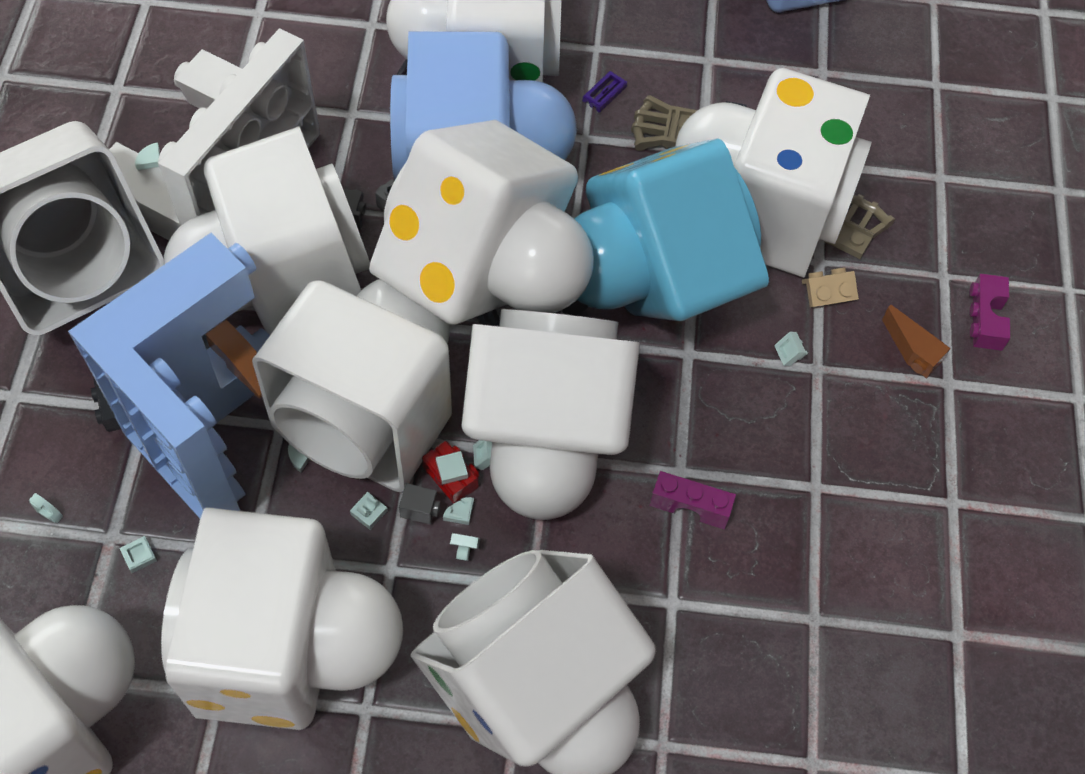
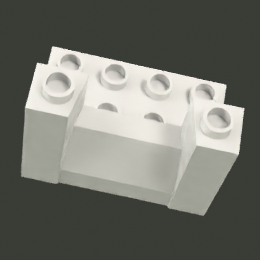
(233, 111)

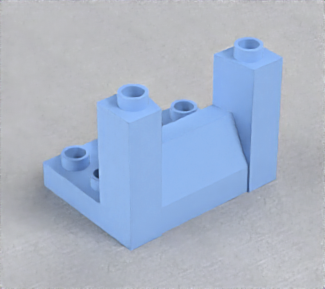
(163, 379)

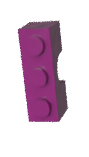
(987, 328)
(709, 502)

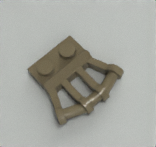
(673, 117)
(856, 238)

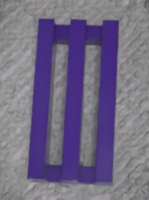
(603, 99)

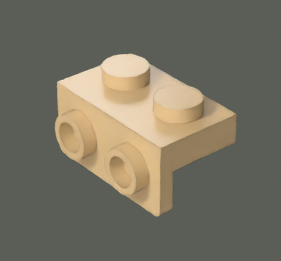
(831, 288)

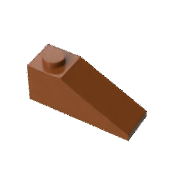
(917, 346)

